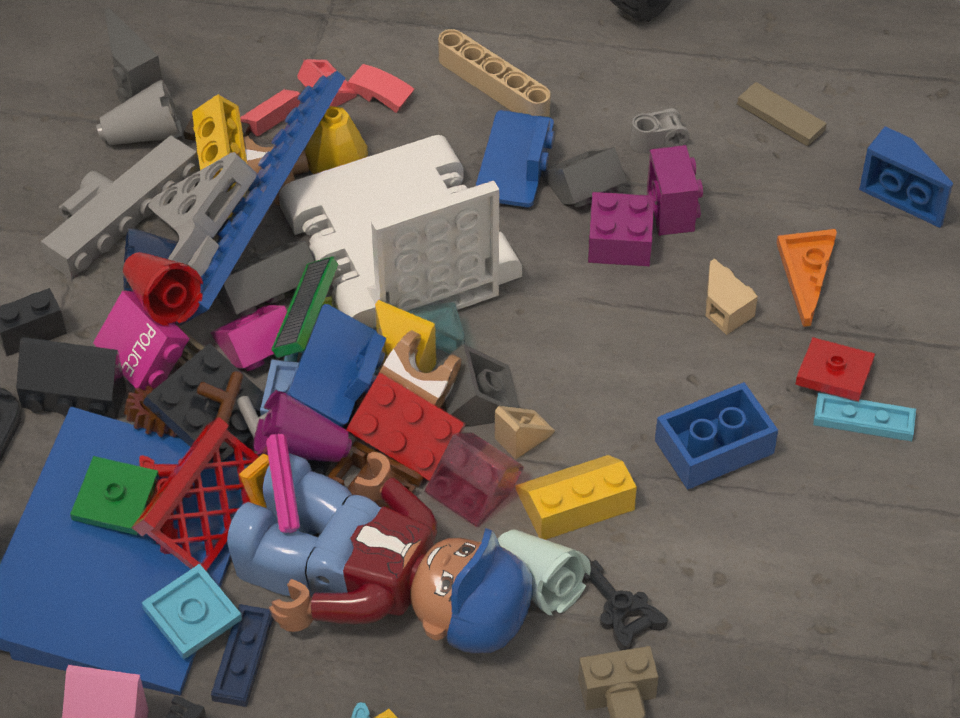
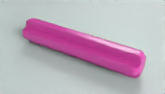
(282, 483)

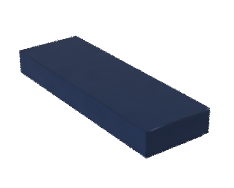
(242, 656)

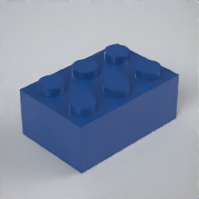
(716, 435)

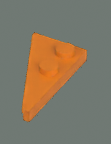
(805, 264)

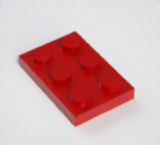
(404, 425)

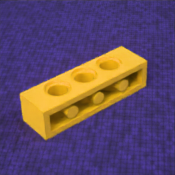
(218, 132)

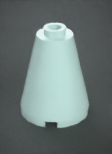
(554, 569)

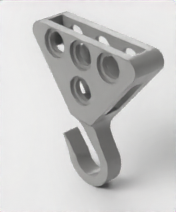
(206, 199)

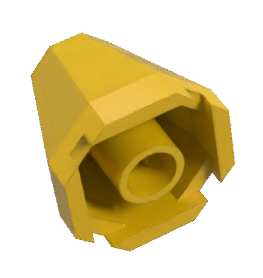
(334, 142)

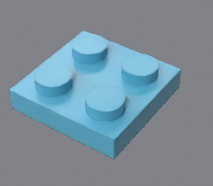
(191, 611)

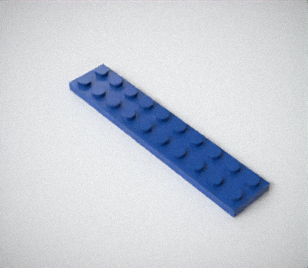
(274, 170)

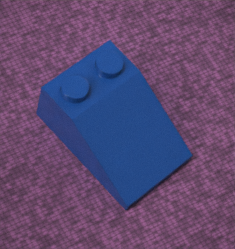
(905, 177)

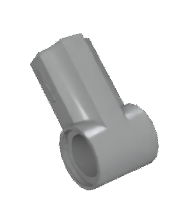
(90, 187)

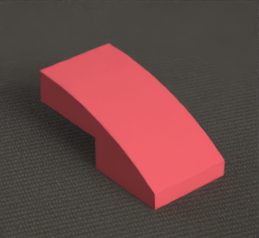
(376, 83)

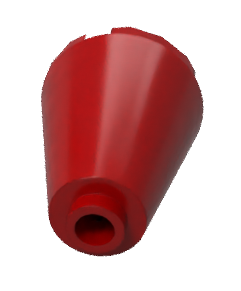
(164, 287)

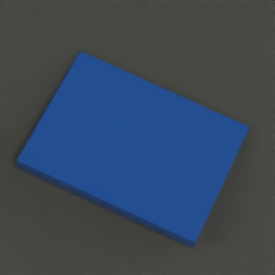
(78, 587)

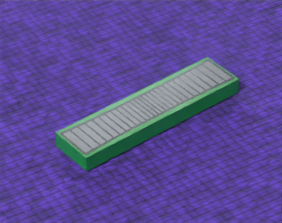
(305, 307)

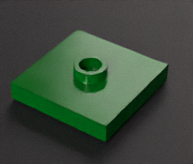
(114, 494)

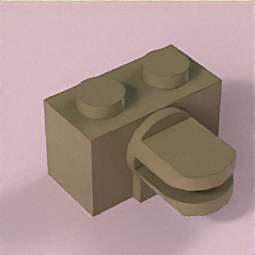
(619, 681)

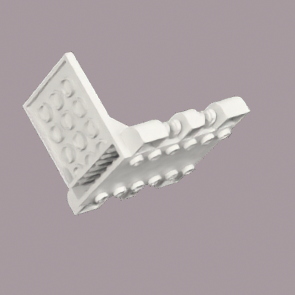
(403, 230)

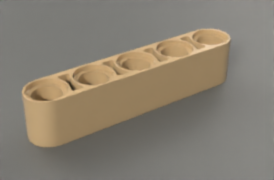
(492, 74)

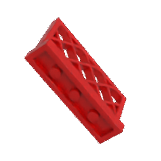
(179, 484)

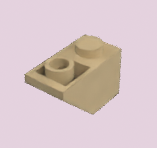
(728, 299)

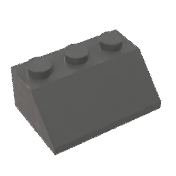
(264, 278)

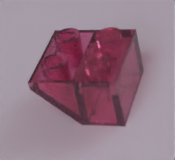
(473, 477)

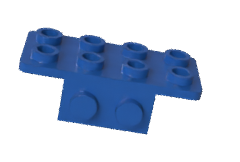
(517, 156)
(337, 364)

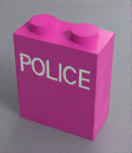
(143, 345)

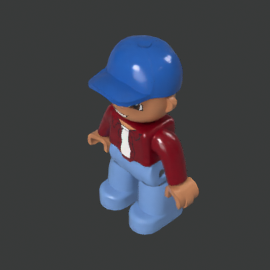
(378, 561)

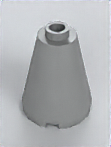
(141, 118)

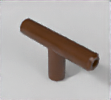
(225, 398)

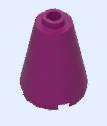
(306, 430)

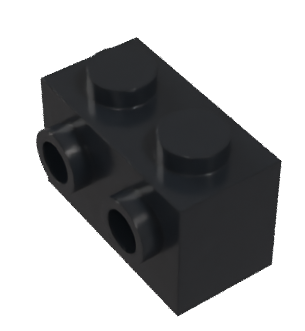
(30, 317)

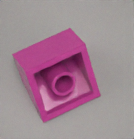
(250, 337)

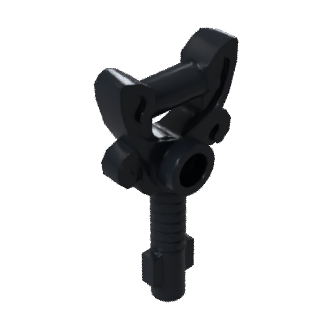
(623, 605)

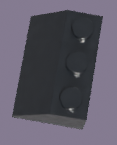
(67, 375)

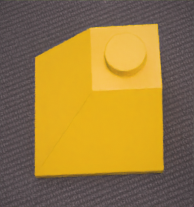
(395, 323)

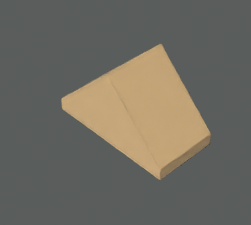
(520, 429)

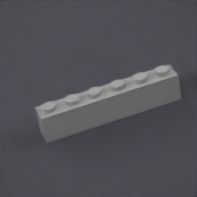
(117, 208)

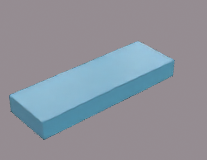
(865, 417)

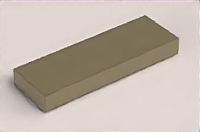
(781, 114)

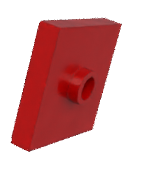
(835, 369)

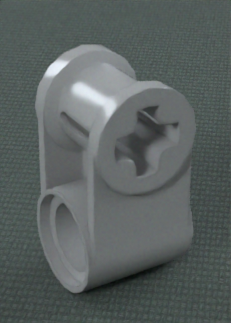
(656, 131)

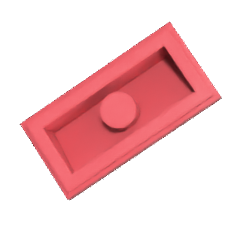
(314, 69)
(271, 111)

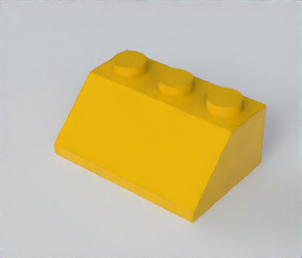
(578, 496)

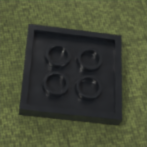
(188, 412)

